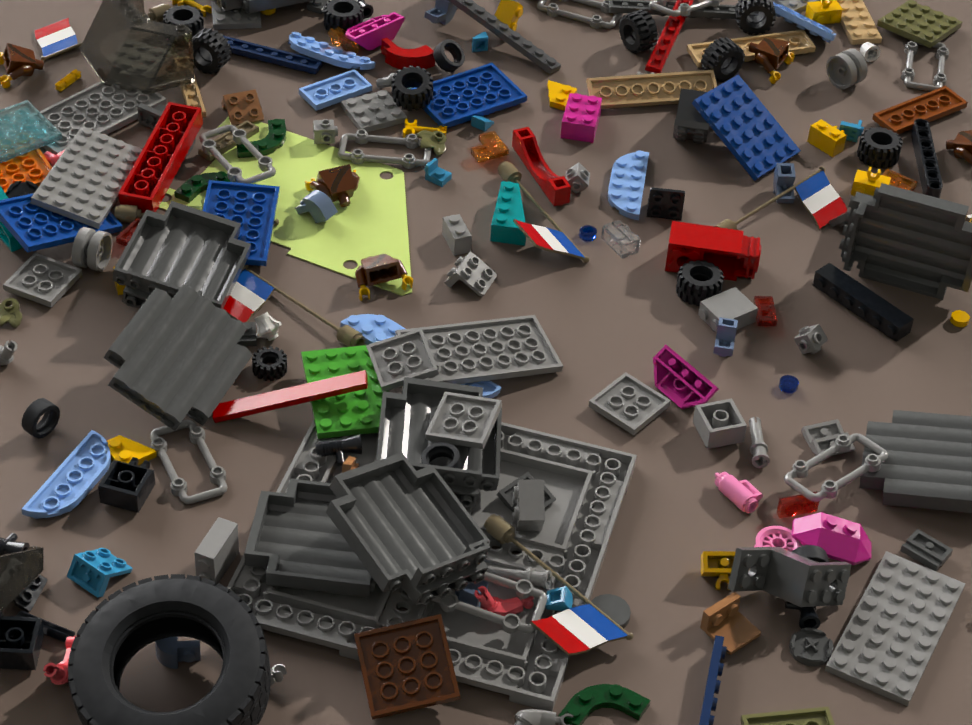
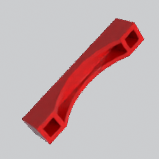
(554, 186)

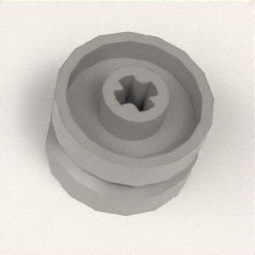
(846, 68)
(92, 249)

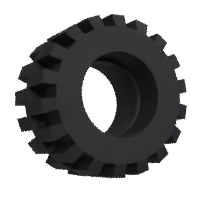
(342, 14)
(185, 15)
(758, 23)
(638, 31)
(210, 51)
(723, 58)
(409, 78)
(879, 147)
(698, 281)

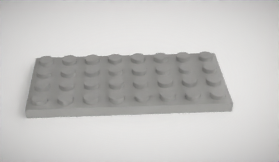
(96, 108)
(87, 177)
(490, 350)
(895, 628)

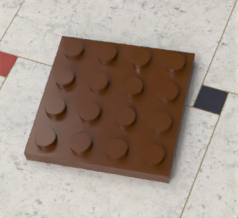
(407, 666)

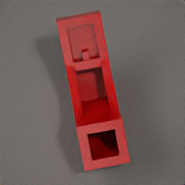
(400, 57)

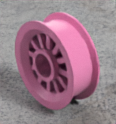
(777, 537)

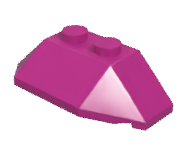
(370, 32)
(680, 380)
(837, 536)

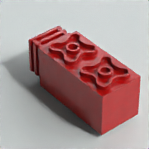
(724, 247)

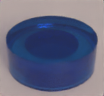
(588, 233)
(788, 384)

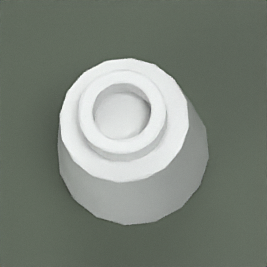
(870, 51)

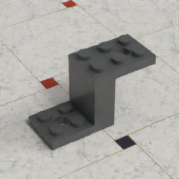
(689, 122)
(789, 576)

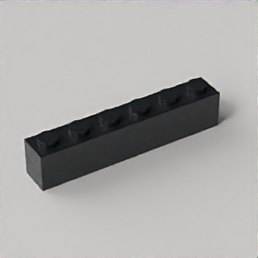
(863, 302)

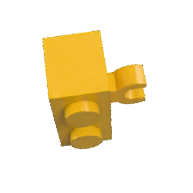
(824, 11)
(509, 13)
(827, 138)
(867, 181)
(717, 564)

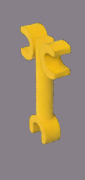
(203, 9)
(412, 128)

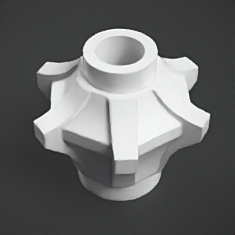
(267, 327)

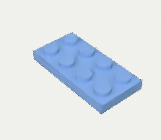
(335, 89)

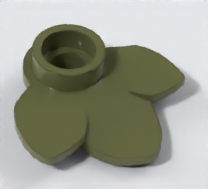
(433, 140)
(10, 314)

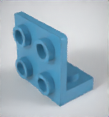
(94, 569)

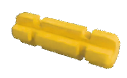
(68, 80)

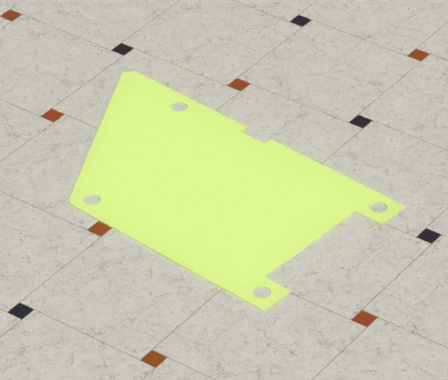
(366, 228)

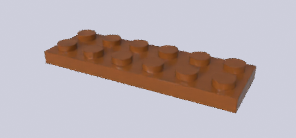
(927, 107)

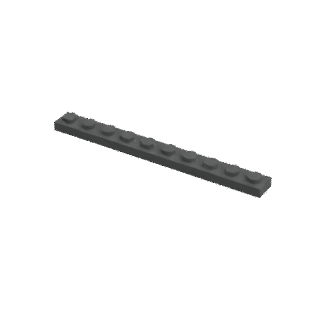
(630, 6)
(508, 35)

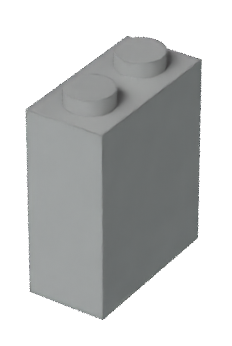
(730, 305)
(217, 550)

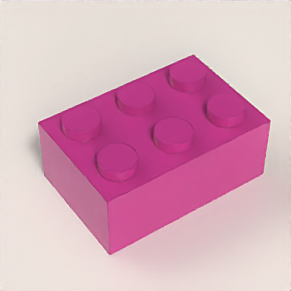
(581, 117)

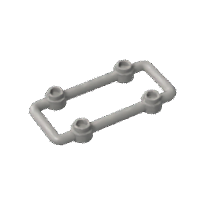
(684, 9)
(596, 20)
(908, 73)
(239, 137)
(362, 137)
(178, 484)
(830, 488)
(509, 622)

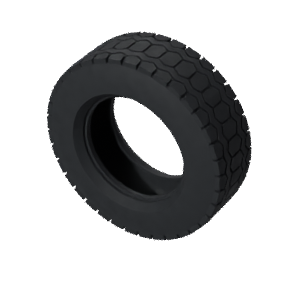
(164, 610)

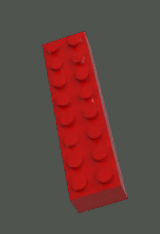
(161, 157)

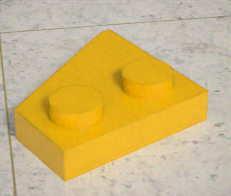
(559, 94)
(124, 449)

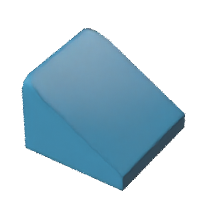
(480, 42)
(481, 123)
(559, 599)

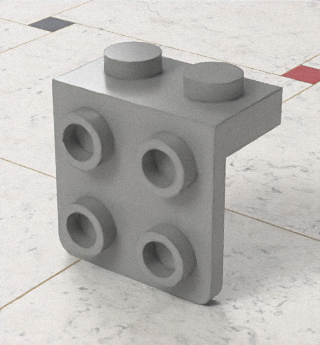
(473, 273)

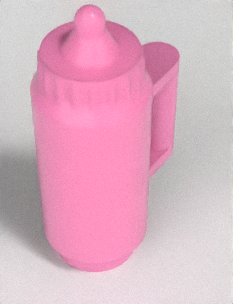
(740, 493)

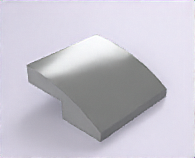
(823, 436)

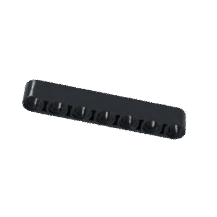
(926, 158)

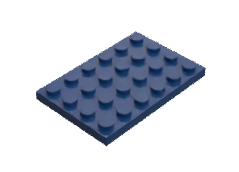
(472, 94)
(746, 127)
(252, 207)
(40, 228)

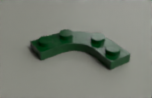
(274, 139)
(198, 184)
(604, 696)

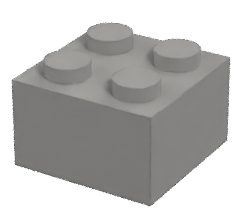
(719, 423)
(529, 508)

